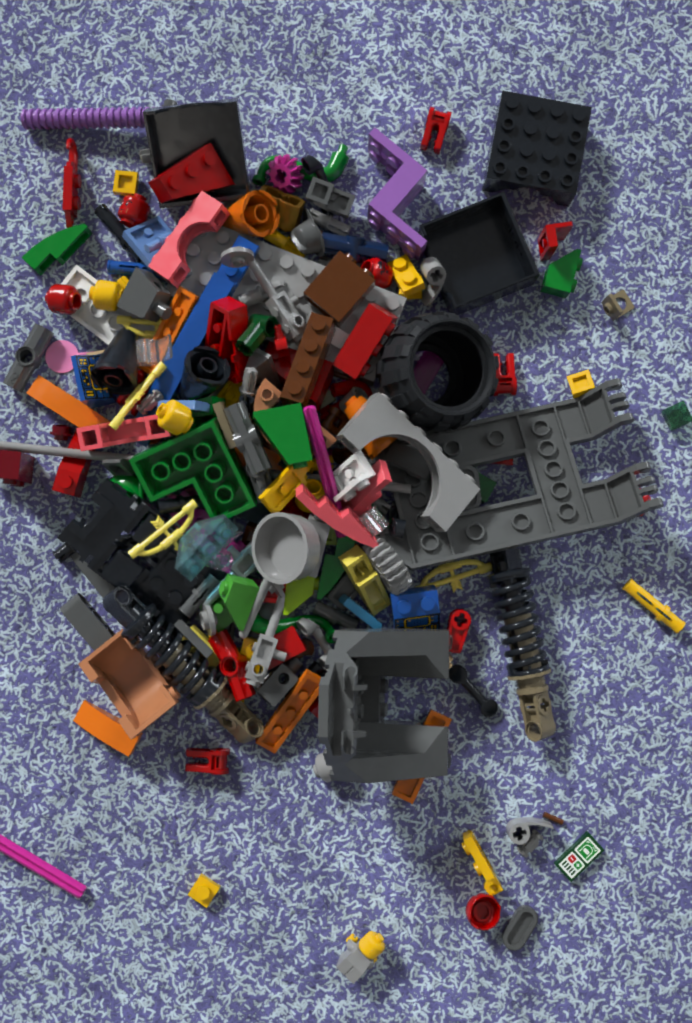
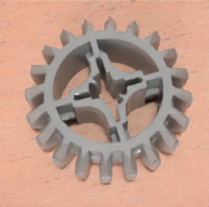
(389, 567)

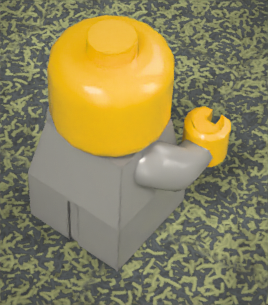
(360, 955)

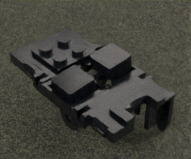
(96, 540)

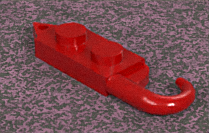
(71, 183)

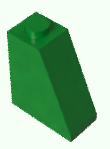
(286, 433)

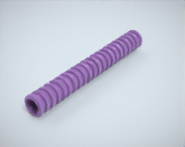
(82, 118)

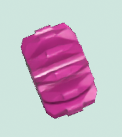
(286, 165)

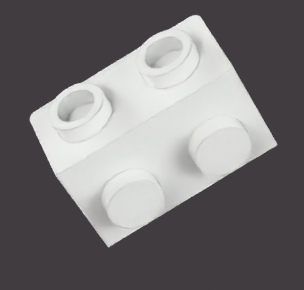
(352, 476)

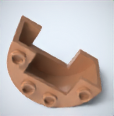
(267, 398)
(131, 683)

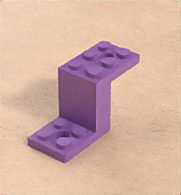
(404, 185)

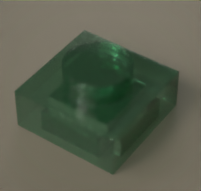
(677, 415)

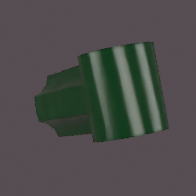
(257, 330)

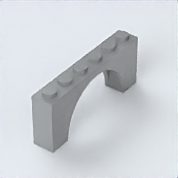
(450, 486)

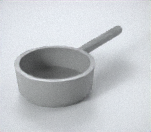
(283, 551)

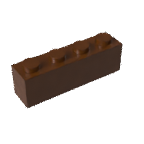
(308, 360)

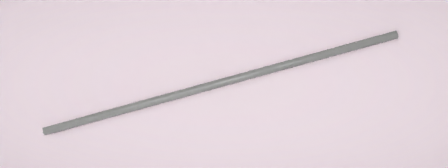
(100, 456)

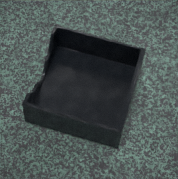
(183, 128)
(537, 146)
(480, 253)

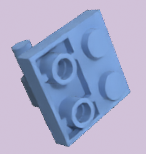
(147, 238)

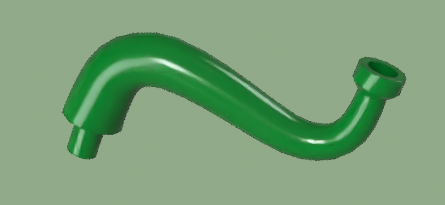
(333, 170)
(260, 625)

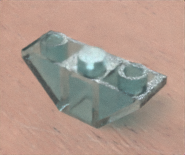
(202, 544)

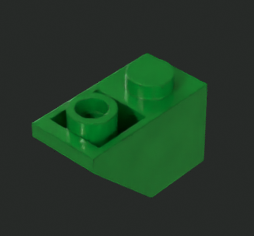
(560, 275)

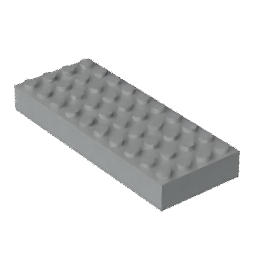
(295, 275)

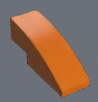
(105, 728)

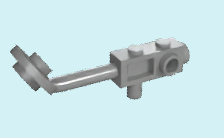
(279, 304)
(242, 566)
(265, 646)

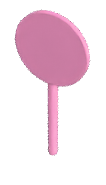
(59, 356)

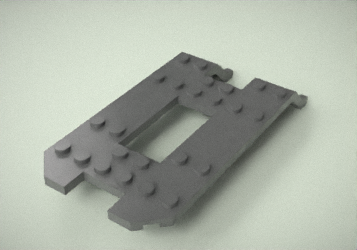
(560, 501)

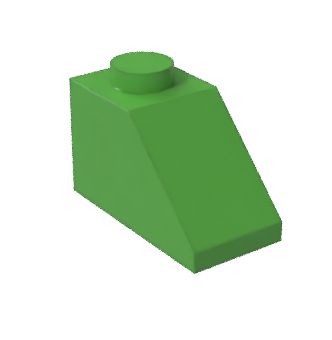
(238, 597)

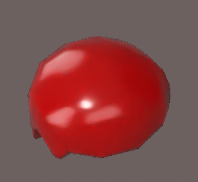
(483, 911)

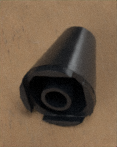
(118, 364)
(203, 373)

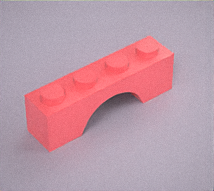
(203, 216)
(129, 431)

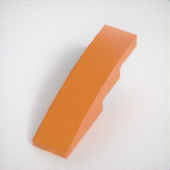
(64, 404)

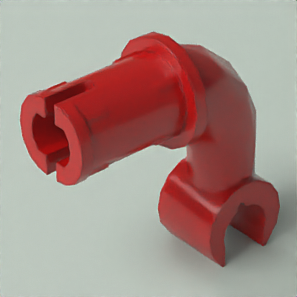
(344, 387)

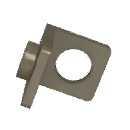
(612, 307)

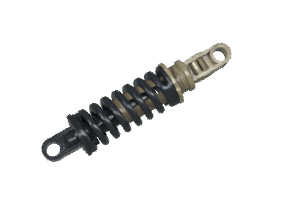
(528, 663)
(204, 683)

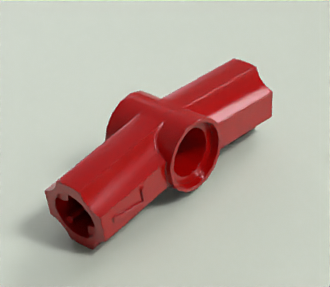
(226, 653)

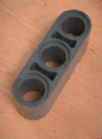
(87, 621)

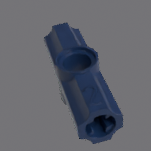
(356, 246)

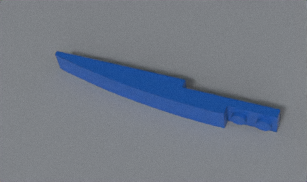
(194, 331)

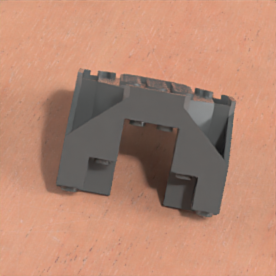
(353, 705)

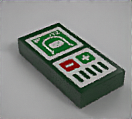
(579, 856)

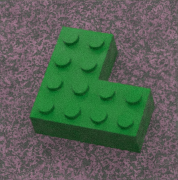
(199, 459)

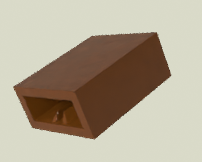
(340, 288)

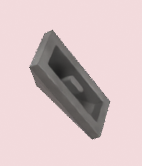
(265, 366)

